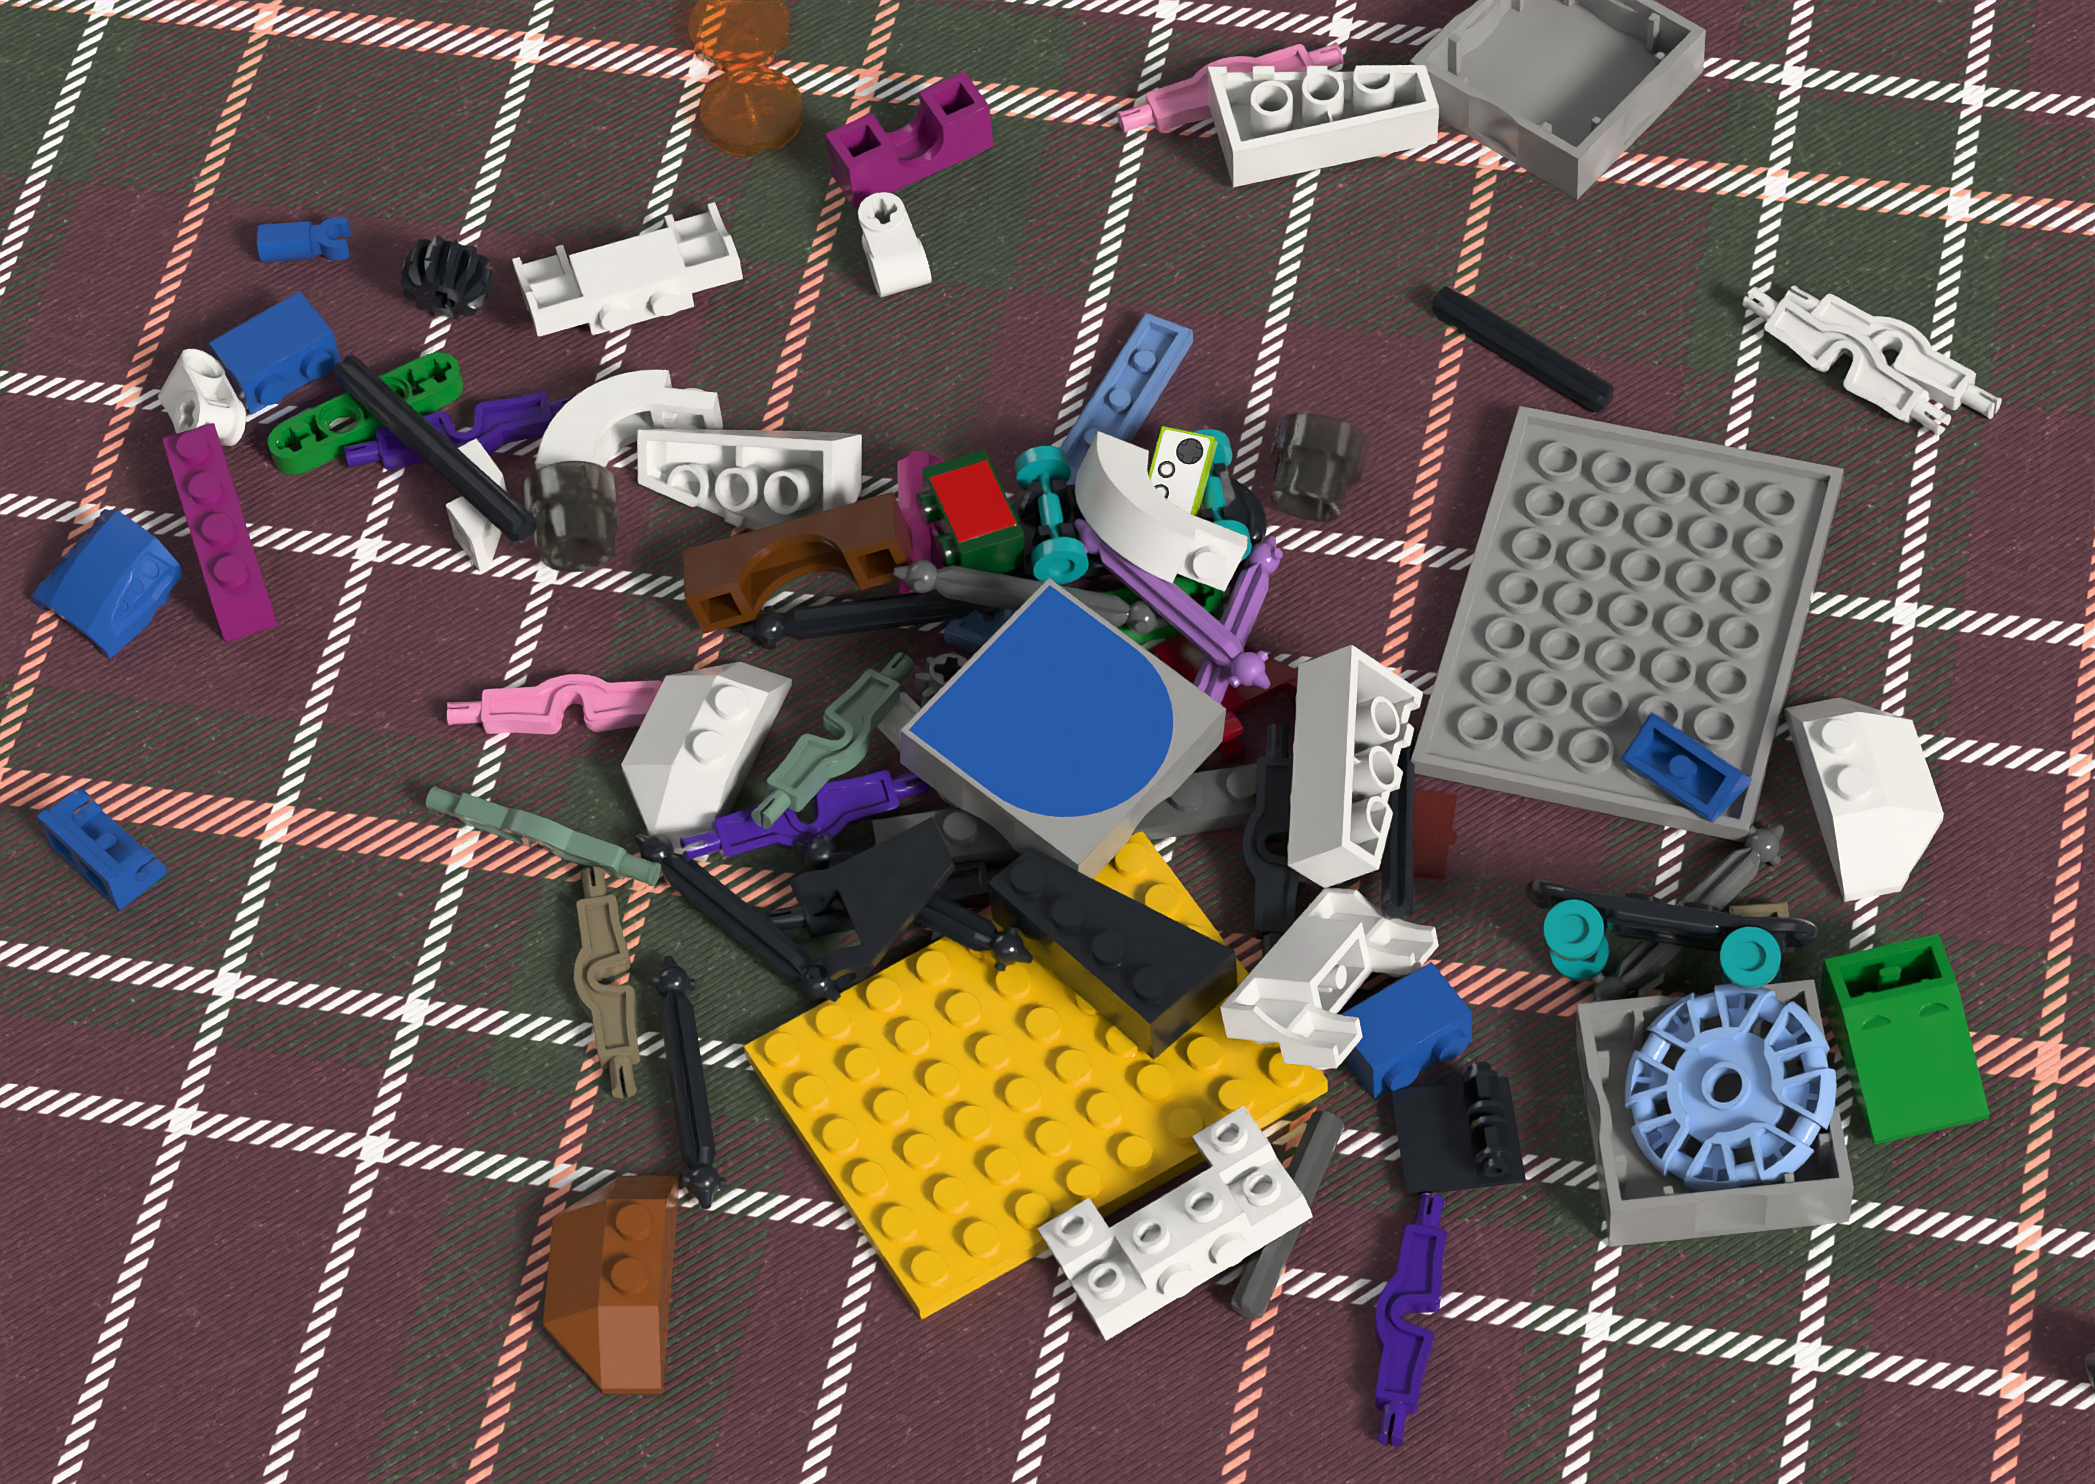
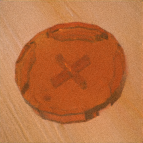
(738, 32)
(751, 111)

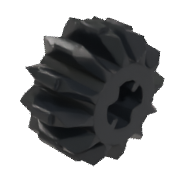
(446, 277)

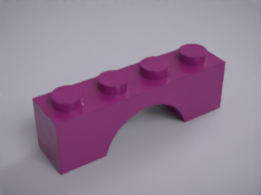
(219, 532)

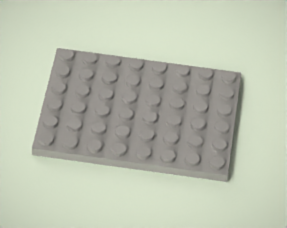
(1624, 586)

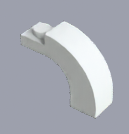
(611, 411)
(1144, 525)

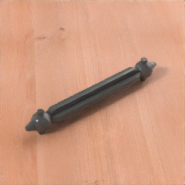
(1013, 592)
(1715, 889)

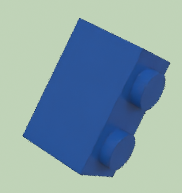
(276, 352)
(1408, 1030)

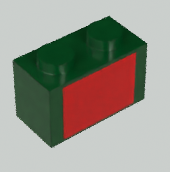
(971, 515)

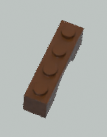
(736, 575)

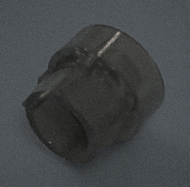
(1315, 465)
(573, 514)

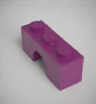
(946, 130)

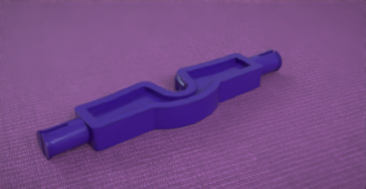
(494, 425)
(833, 807)
(1404, 1345)

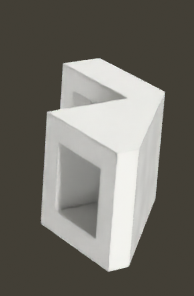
(469, 526)

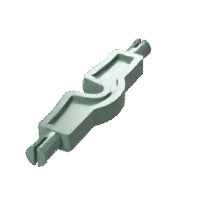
(819, 759)
(530, 829)

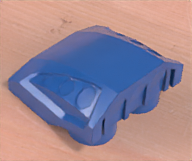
(111, 582)

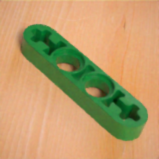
(314, 453)

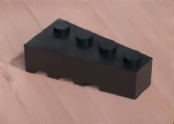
(1114, 951)

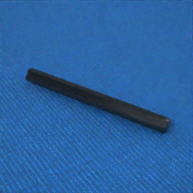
(435, 449)

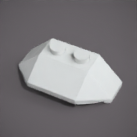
(700, 746)
(1866, 792)

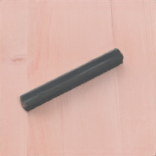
(1306, 1171)

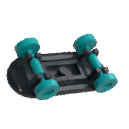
(1051, 510)
(1579, 918)

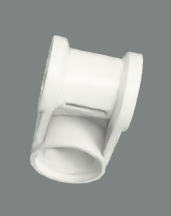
(891, 246)
(202, 395)

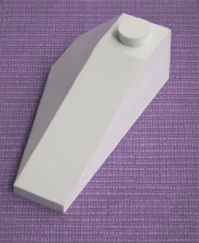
(752, 474)

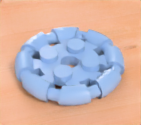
(1758, 1108)

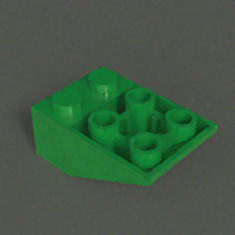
(1904, 1038)

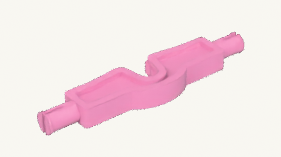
(1188, 99)
(543, 707)

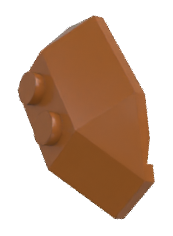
(615, 1282)

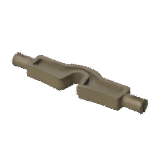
(608, 1006)

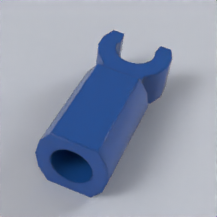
(303, 240)

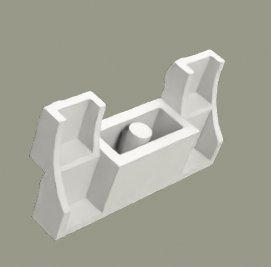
(629, 277)
(1316, 970)
(1182, 1235)

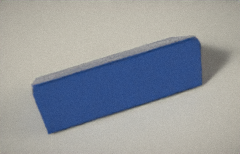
(1685, 768)

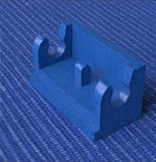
(100, 849)

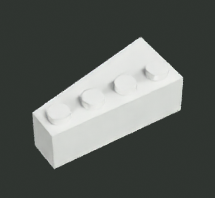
(1318, 117)
(1345, 763)

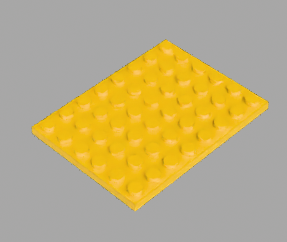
(992, 1100)

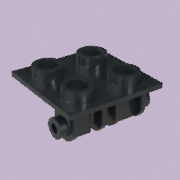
(1458, 1134)

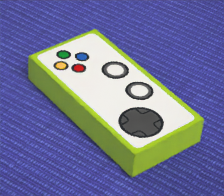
(1182, 467)

